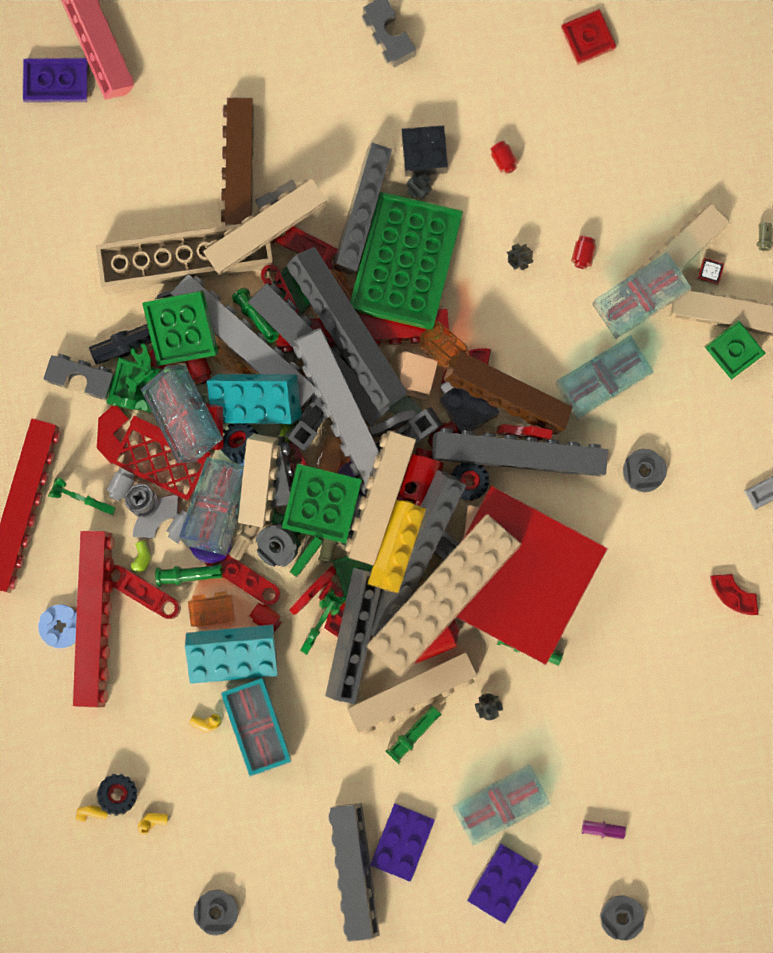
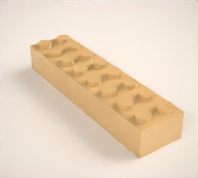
(167, 259)
(443, 595)

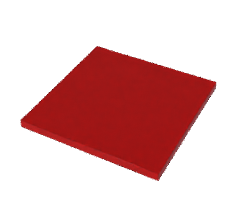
(539, 584)

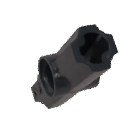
(120, 344)

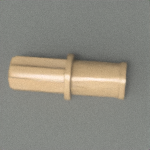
(243, 541)

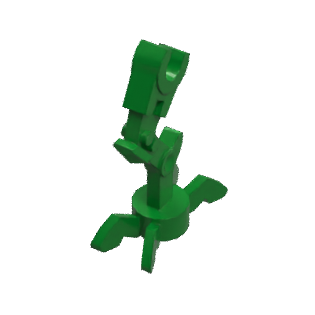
(144, 361)
(58, 486)
(333, 604)

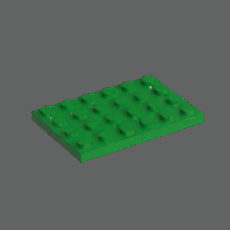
(406, 260)

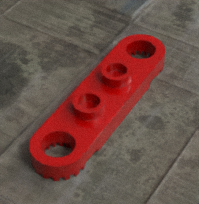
(300, 241)
(247, 579)
(145, 593)

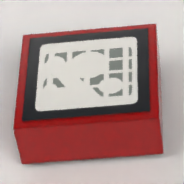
(710, 271)

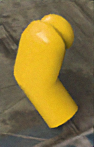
(207, 724)
(91, 810)
(150, 821)

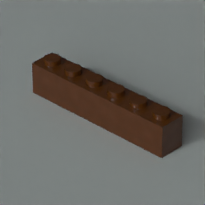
(239, 160)
(507, 393)

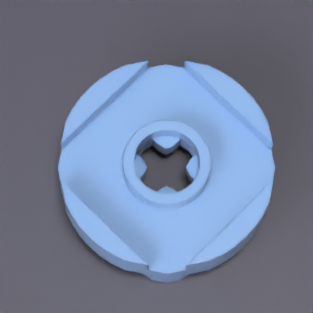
(49, 619)

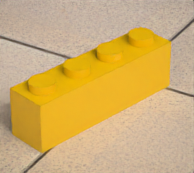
(396, 546)

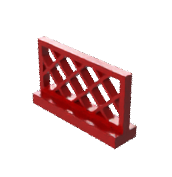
(155, 434)

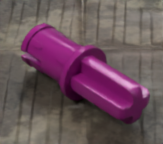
(603, 829)

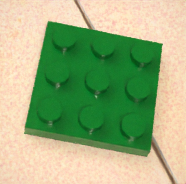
(180, 328)
(321, 503)

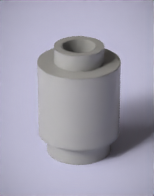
(120, 484)
(176, 526)

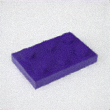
(55, 80)
(402, 842)
(502, 883)

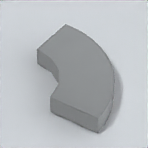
(392, 423)
(148, 526)

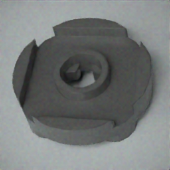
(654, 478)
(287, 541)
(609, 917)
(224, 921)

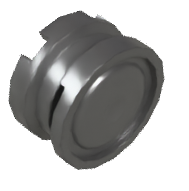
(142, 500)

